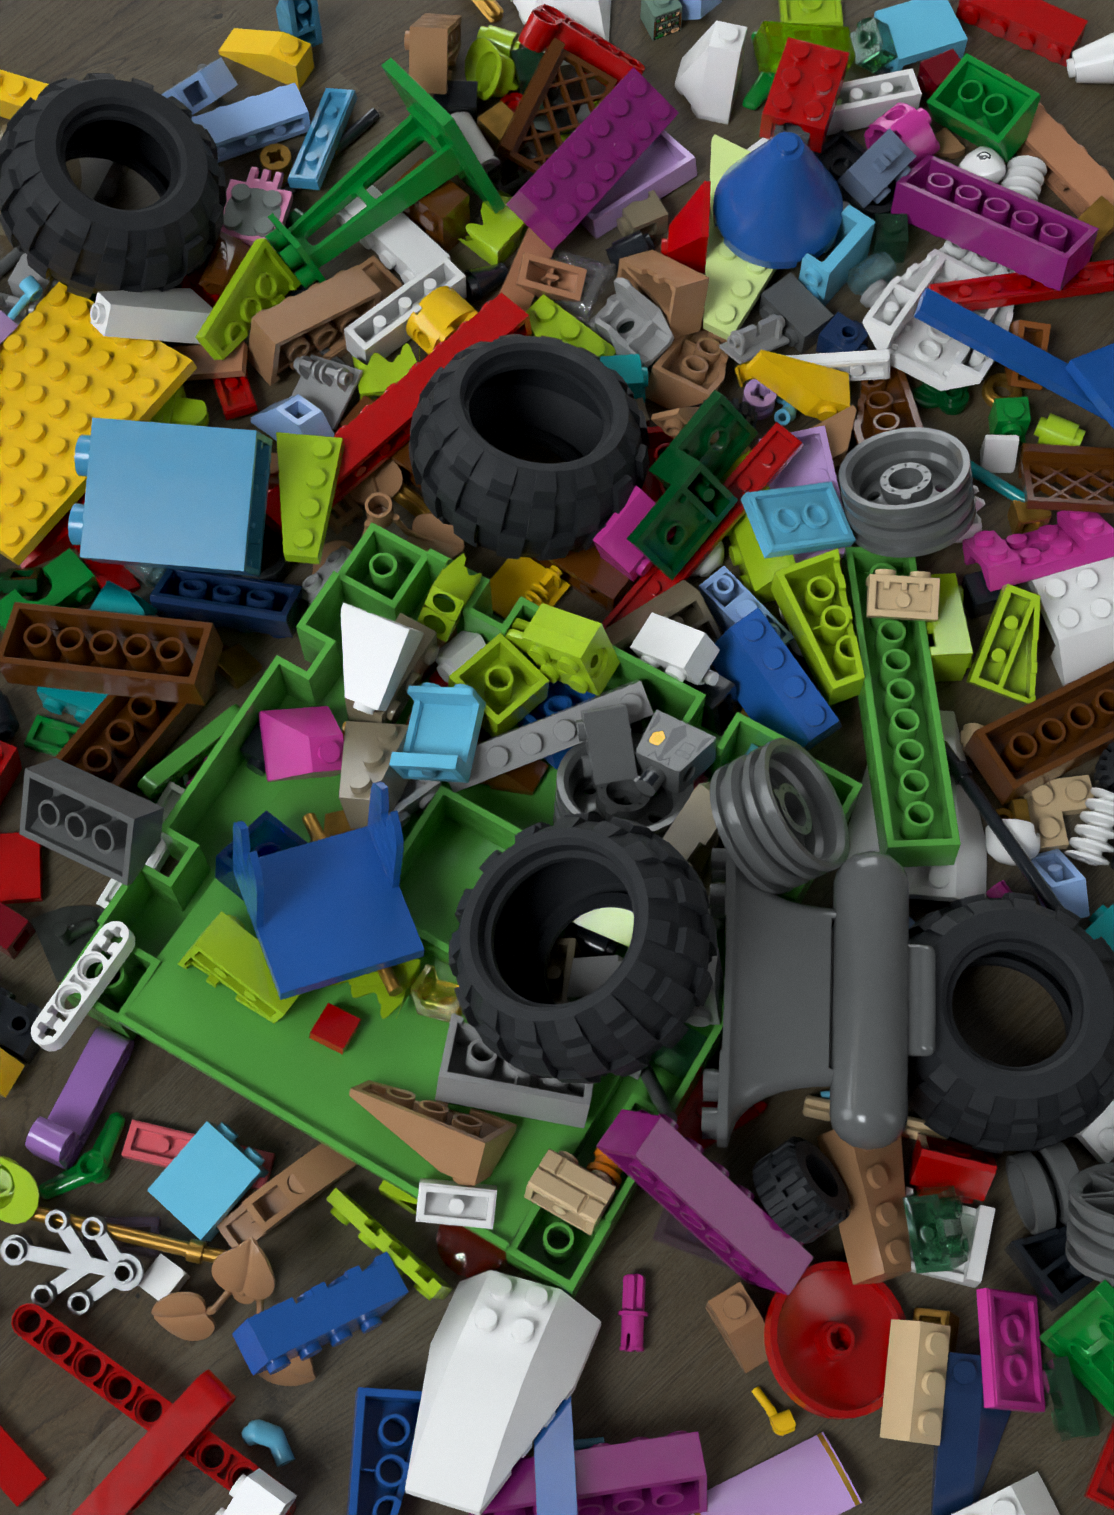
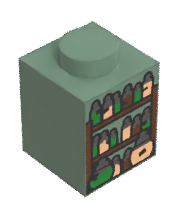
(661, 17)

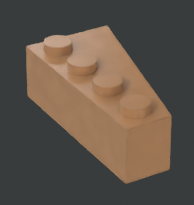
(308, 321)
(877, 1226)

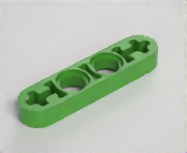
(187, 755)

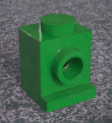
(1010, 417)

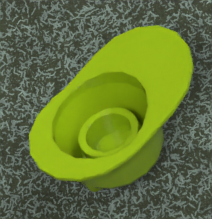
(490, 68)
(17, 1192)

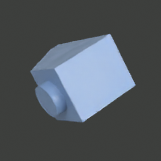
(1064, 881)

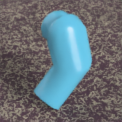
(786, 413)
(271, 1436)

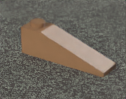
(688, 371)
(449, 1140)

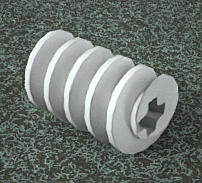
(1025, 176)
(1096, 830)

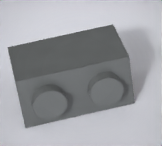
(799, 307)
(607, 744)

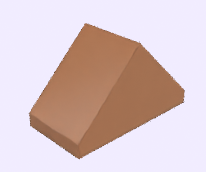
(551, 278)

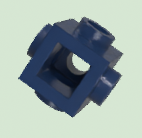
(842, 336)

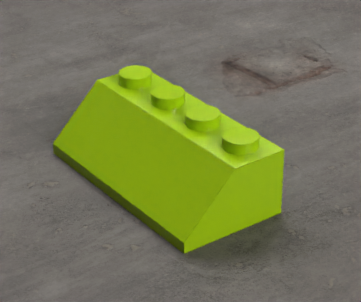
(746, 553)

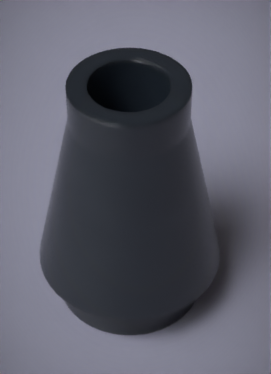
(484, 279)

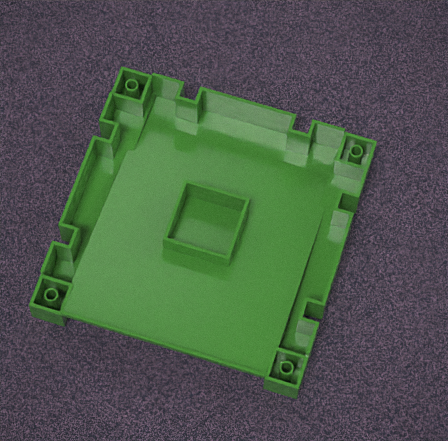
(441, 858)

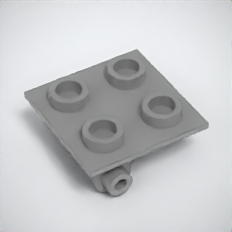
(326, 385)

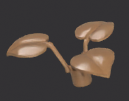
(376, 495)
(249, 1278)

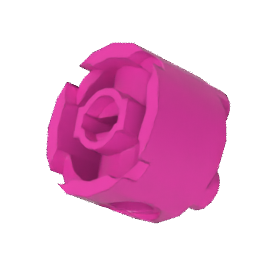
(910, 126)

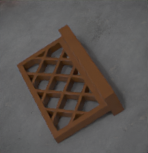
(536, 95)
(1071, 468)

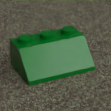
(985, 106)

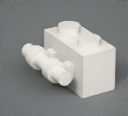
(677, 650)

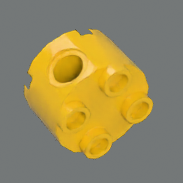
(439, 319)

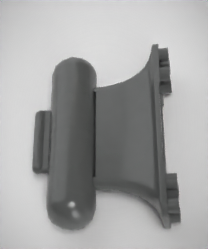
(821, 994)

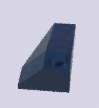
(967, 1437)

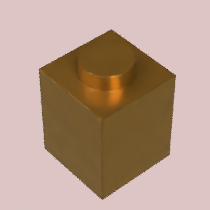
(494, 123)

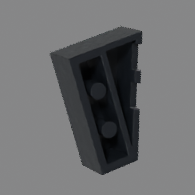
(1046, 1266)

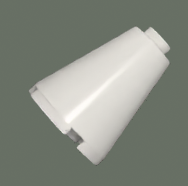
(1093, 62)

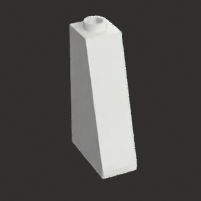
(150, 315)

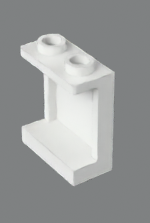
(977, 1227)

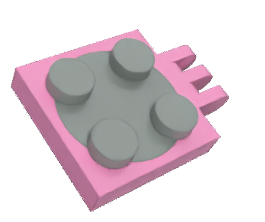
(252, 203)

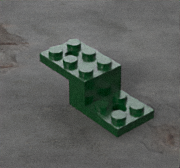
(694, 494)

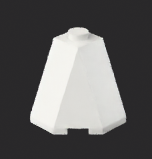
(713, 71)
(374, 657)

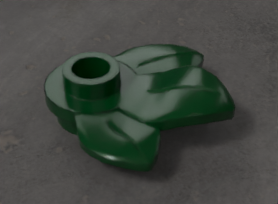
(949, 401)

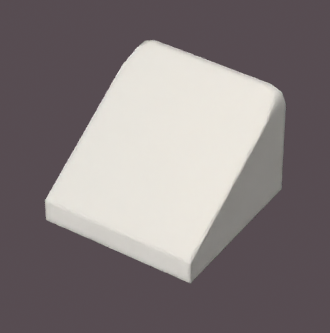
(999, 453)
(163, 1278)

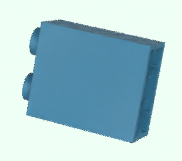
(172, 496)

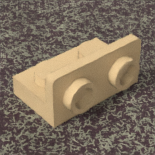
(902, 596)

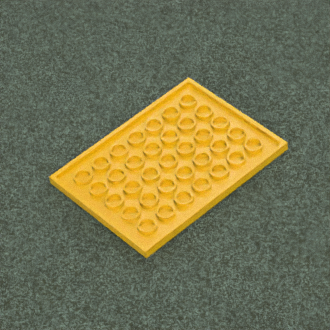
(51, 385)

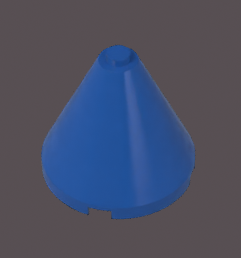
(778, 204)

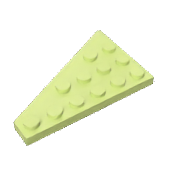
(732, 281)

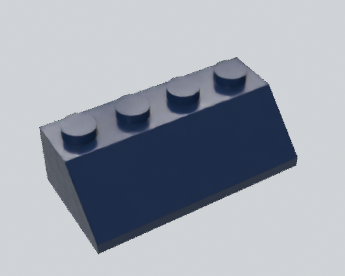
(229, 601)

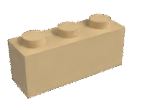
(915, 1382)

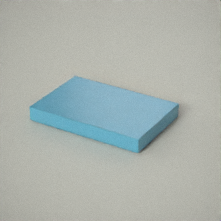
(797, 519)

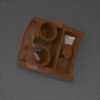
(222, 263)

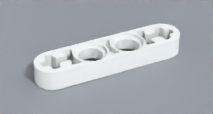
(88, 988)

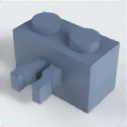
(877, 168)

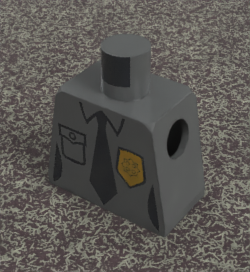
(672, 754)

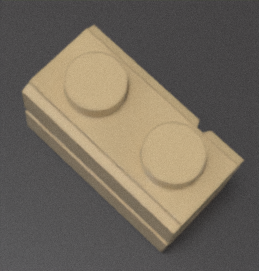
(570, 1190)

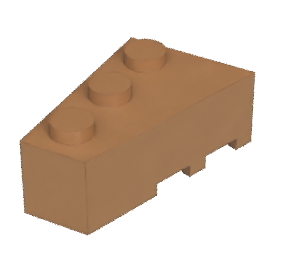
(432, 47)
(670, 286)

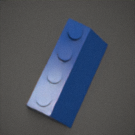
(772, 682)

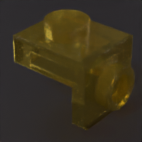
(434, 996)

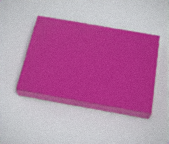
(1010, 1351)

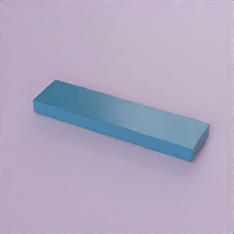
(322, 139)

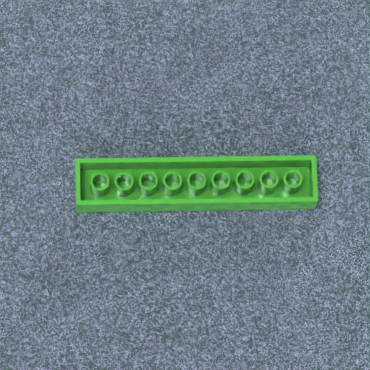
(901, 726)

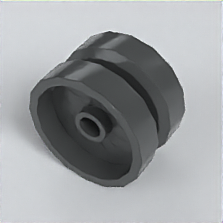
(1041, 1186)

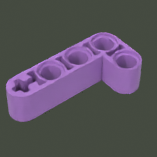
(81, 1100)

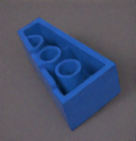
(320, 1316)
(381, 1449)

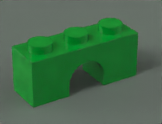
(70, 582)

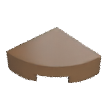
(949, 145)

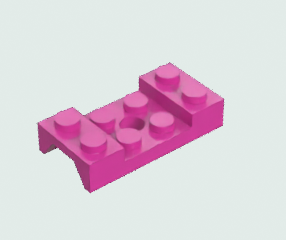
(1071, 543)

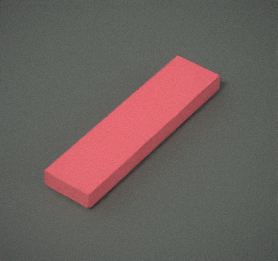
(161, 1145)

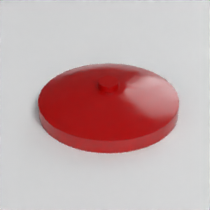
(831, 1341)

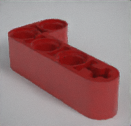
(550, 23)

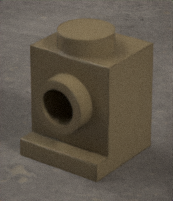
(644, 215)

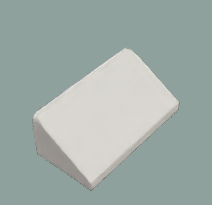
(456, 1204)

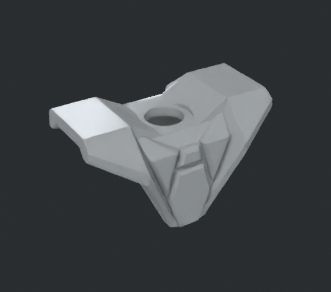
(650, 332)

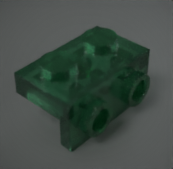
(1072, 1402)

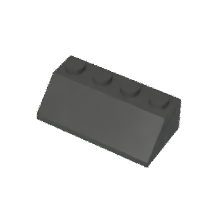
(89, 819)

